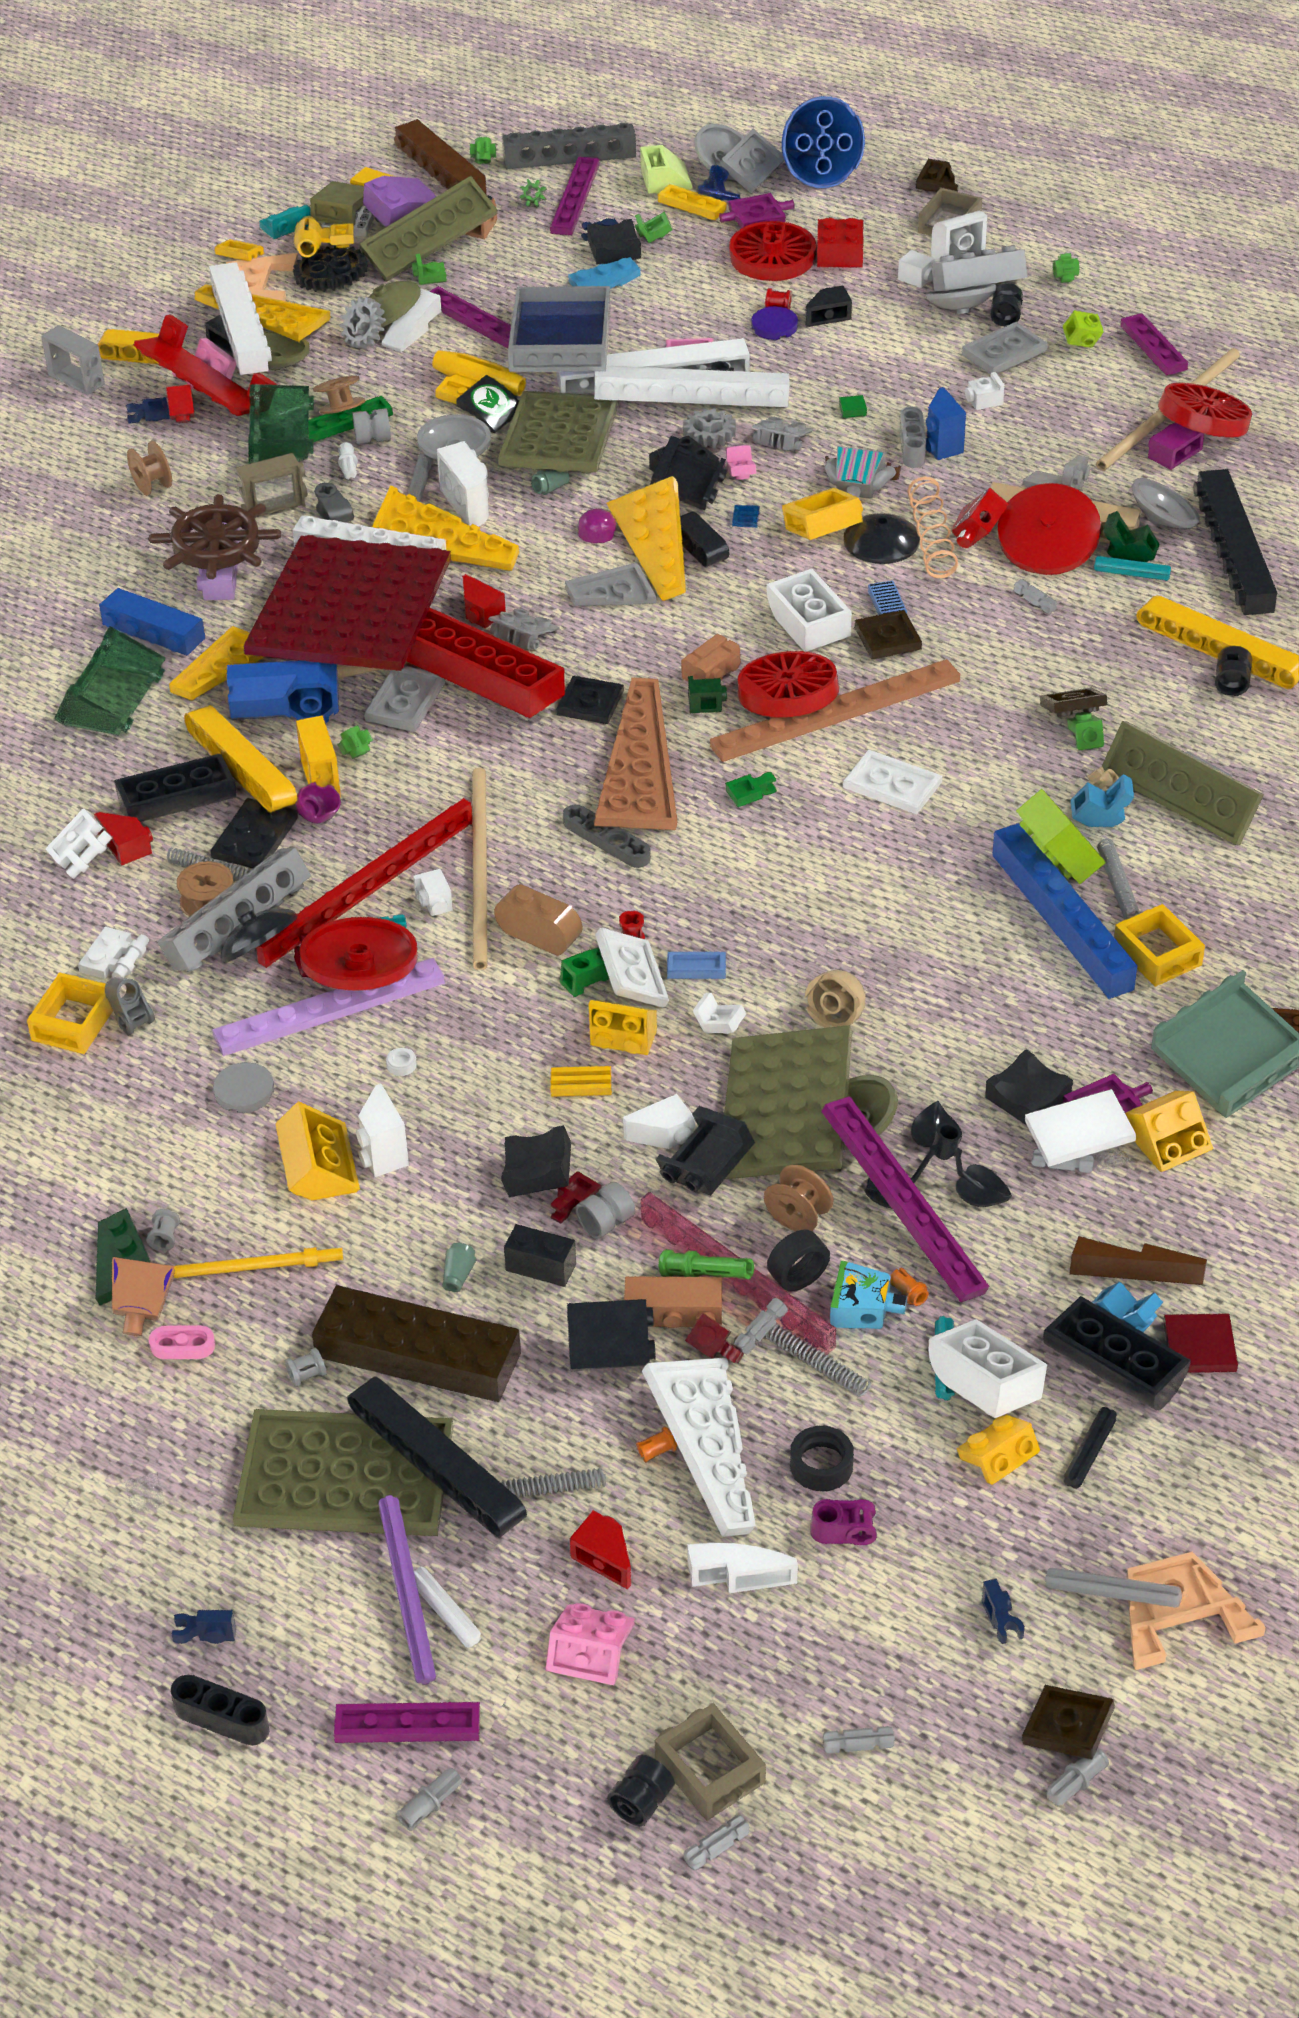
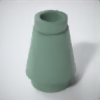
(548, 480)
(458, 1264)

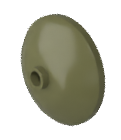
(396, 299)
(285, 351)
(875, 1100)

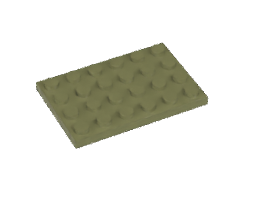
(558, 432)
(780, 1092)
(330, 1475)

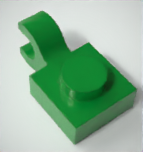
(750, 789)

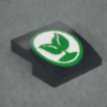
(489, 403)

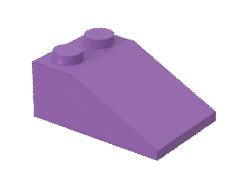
(394, 197)

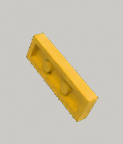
(692, 202)

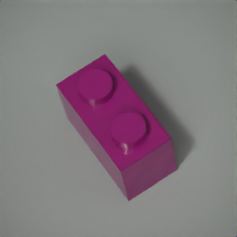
(1174, 445)

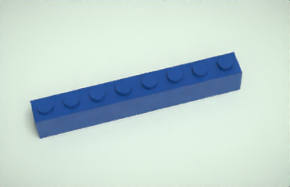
(1064, 911)

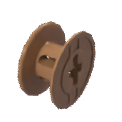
(339, 394)
(149, 468)
(201, 884)
(798, 1198)

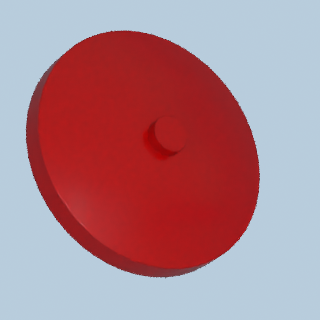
(1049, 529)
(358, 953)

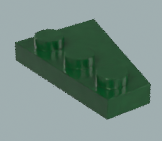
(117, 1239)

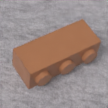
(677, 1299)

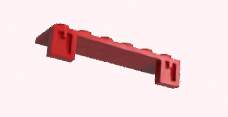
(170, 355)

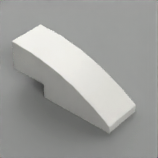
(413, 323)
(740, 1566)

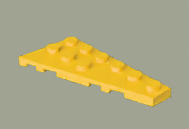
(279, 316)
(654, 532)
(465, 542)

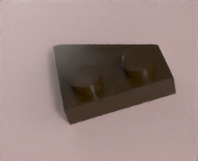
(936, 175)

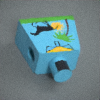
(863, 1298)

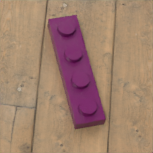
(1154, 344)
(407, 1722)

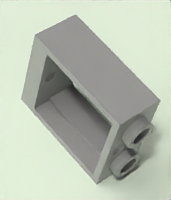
(61, 343)

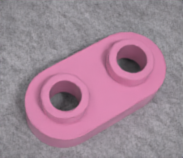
(182, 1341)

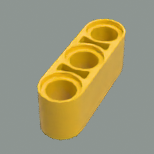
(119, 346)

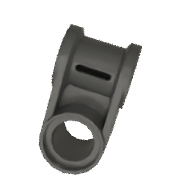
(332, 504)
(132, 1008)

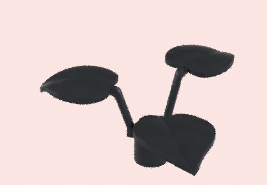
(942, 1134)

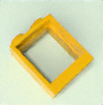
(822, 513)
(317, 752)
(1170, 964)
(65, 1034)

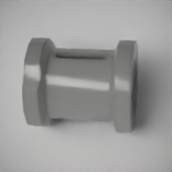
(163, 1230)
(314, 1359)

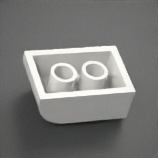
(959, 235)
(464, 482)
(809, 610)
(987, 1368)

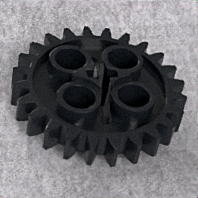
(330, 268)

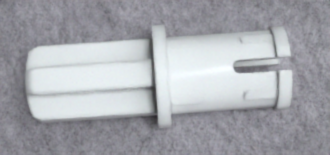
(347, 460)

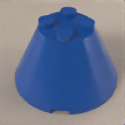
(823, 142)

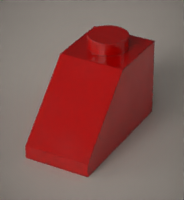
(180, 403)
(481, 601)
(129, 836)
(602, 1548)

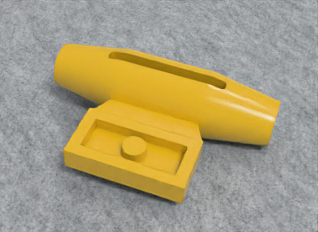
(309, 241)
(467, 370)

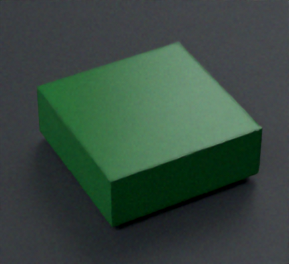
(852, 406)

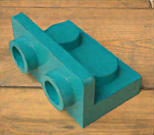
(284, 222)

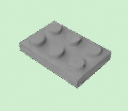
(752, 161)
(1004, 348)
(404, 698)

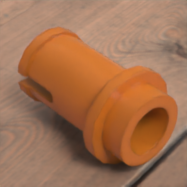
(907, 1285)
(657, 1444)

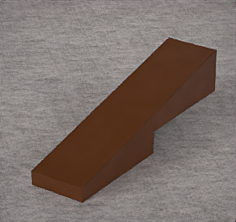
(1150, 1264)

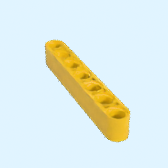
(1212, 636)
(241, 757)

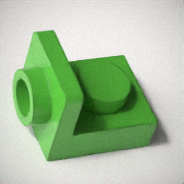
(428, 273)

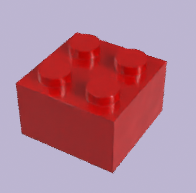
(840, 243)

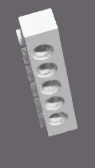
(345, 531)

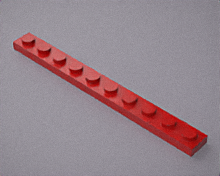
(368, 880)

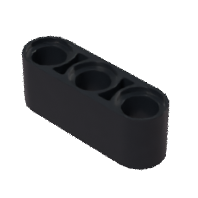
(702, 540)
(210, 1697)

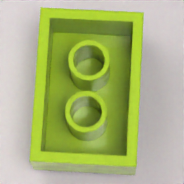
(1059, 837)

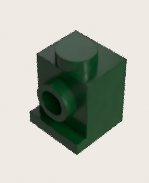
(706, 695)

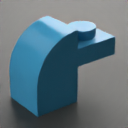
(1100, 807)
(1123, 1305)

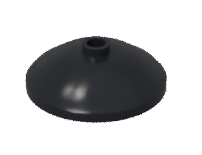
(882, 538)
(255, 930)

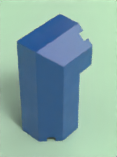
(283, 690)

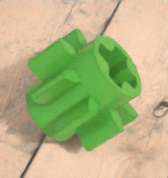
(483, 150)
(527, 190)
(1066, 267)
(355, 742)

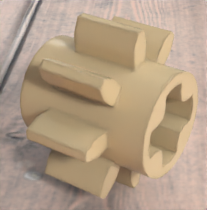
(1102, 779)

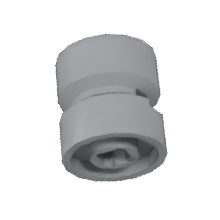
(371, 426)
(605, 1210)

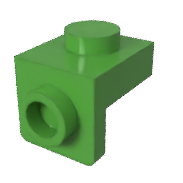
(653, 228)
(1087, 730)

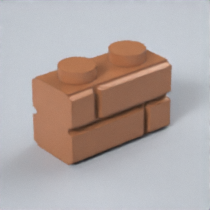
(712, 659)

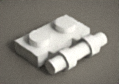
(74, 839)
(106, 953)

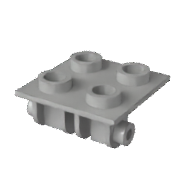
(788, 433)
(520, 628)

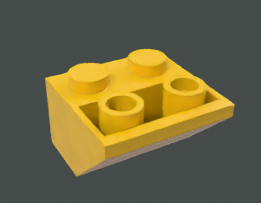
(622, 1027)
(1170, 1129)

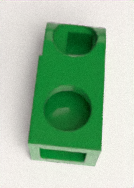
(582, 971)

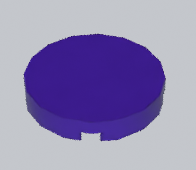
(774, 322)

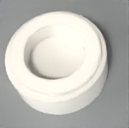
(401, 1061)

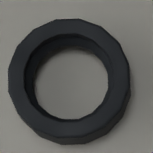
(792, 1248)
(815, 1478)

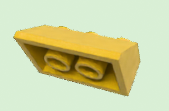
(316, 1153)

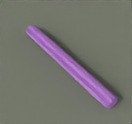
(407, 1590)

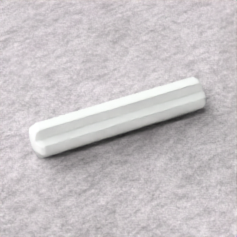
(446, 1608)

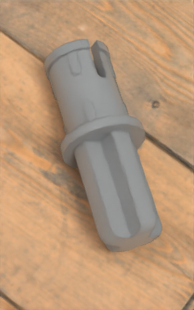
(1076, 1777)
(429, 1799)

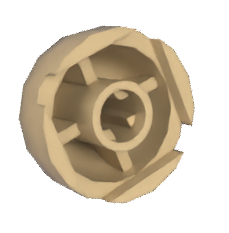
(835, 993)

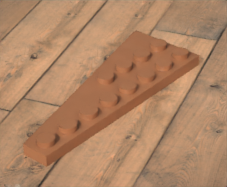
(639, 773)

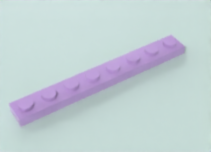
(321, 1009)

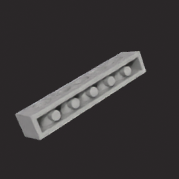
(179, 942)

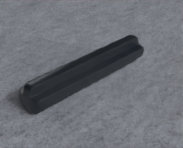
(1090, 1447)

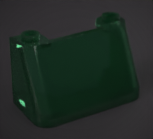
(279, 422)
(111, 685)

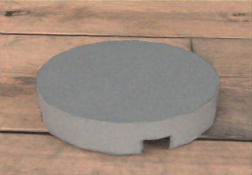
(243, 1087)

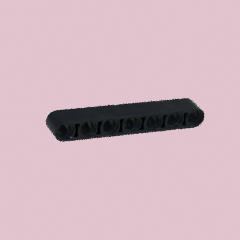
(437, 1457)

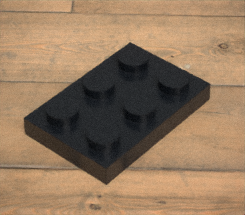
(253, 834)

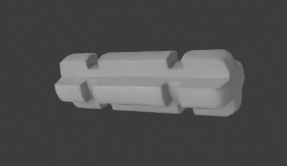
(1035, 596)
(1084, 1163)
(761, 1326)
(858, 1739)
(716, 1842)

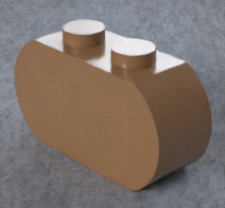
(538, 919)

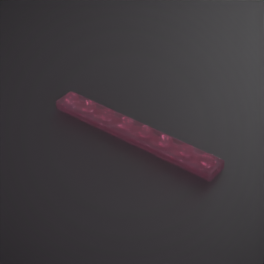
(758, 1288)

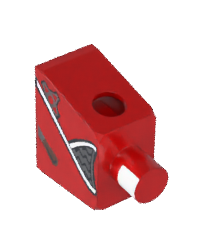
(970, 527)

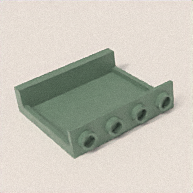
(1228, 1045)

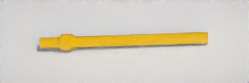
(310, 1257)

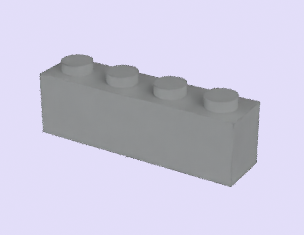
(979, 269)

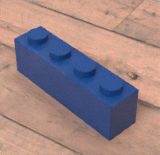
(152, 621)

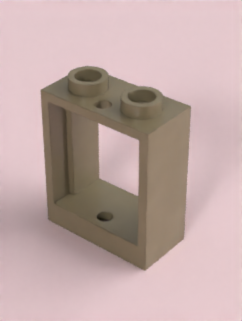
(729, 1787)

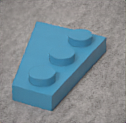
(608, 274)

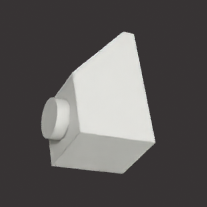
(660, 1124)

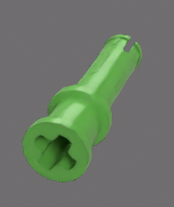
(694, 1265)

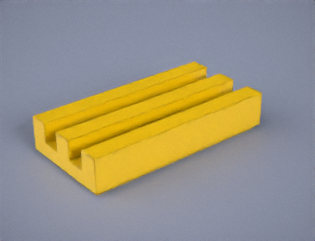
(239, 250)
(582, 1081)

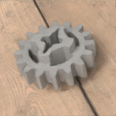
(362, 322)
(710, 427)

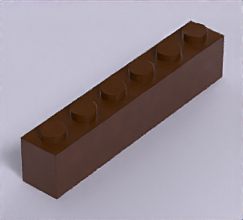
(435, 155)

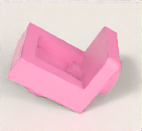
(740, 462)

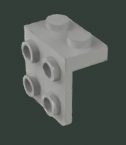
(1073, 475)

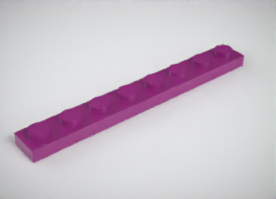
(905, 1199)

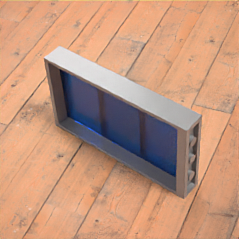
(559, 329)

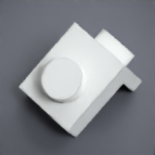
(718, 1018)

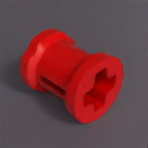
(778, 298)
(632, 923)

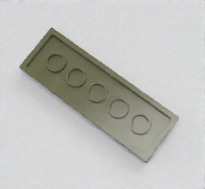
(428, 228)
(1183, 783)

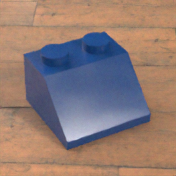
(945, 426)

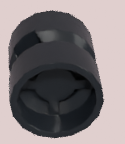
(1006, 304)
(1233, 670)
(641, 1790)

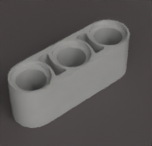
(912, 437)

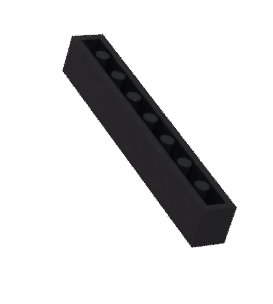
(1235, 542)

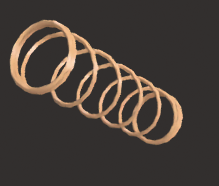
(933, 555)

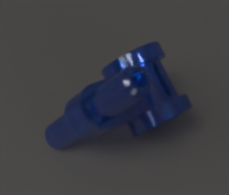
(715, 186)

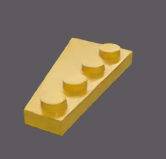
(211, 665)

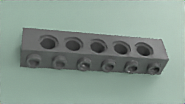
(559, 153)

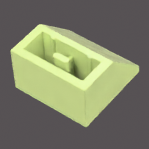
(662, 168)

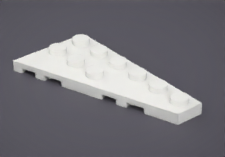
(706, 1429)

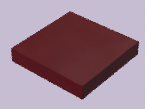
(1203, 1340)

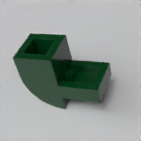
(1129, 545)

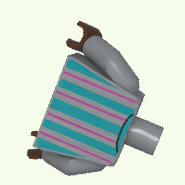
(859, 471)

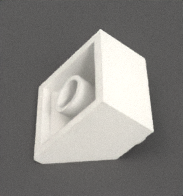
(381, 1135)

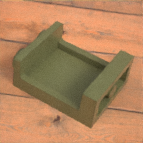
(337, 203)

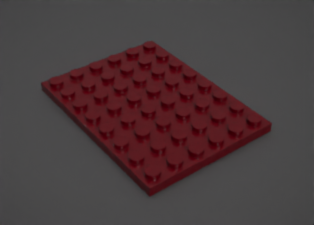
(348, 603)

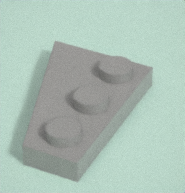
(612, 587)

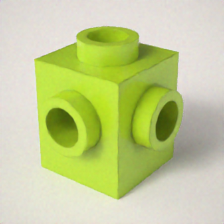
(1083, 329)

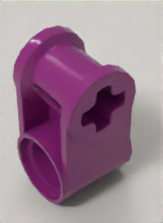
(843, 1522)

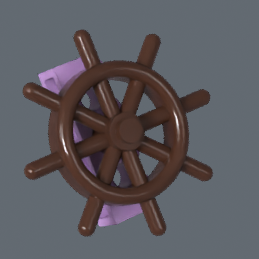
(217, 544)

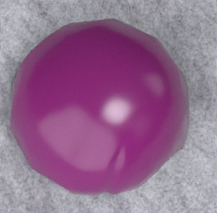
(596, 526)
(317, 803)

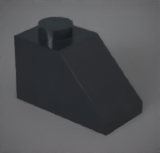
(828, 307)

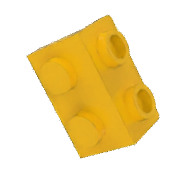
(1000, 1447)

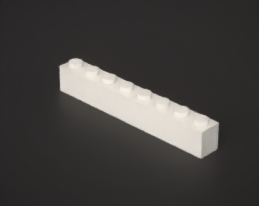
(240, 318)
(691, 356)
(692, 386)

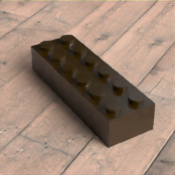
(417, 1343)

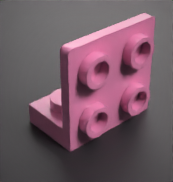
(214, 357)
(588, 1643)

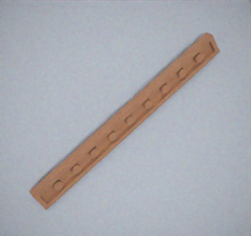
(840, 709)

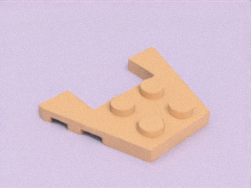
(259, 269)
(1201, 1598)

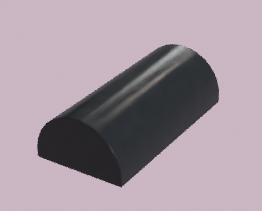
(175, 788)
(1118, 1353)

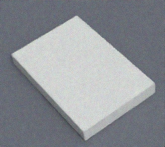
(892, 781)
(631, 967)
(1080, 1127)

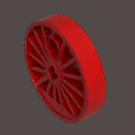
(769, 242)
(1205, 410)
(788, 684)

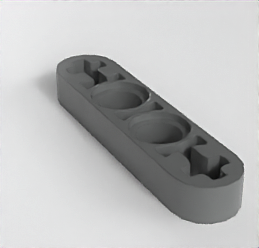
(636, 856)

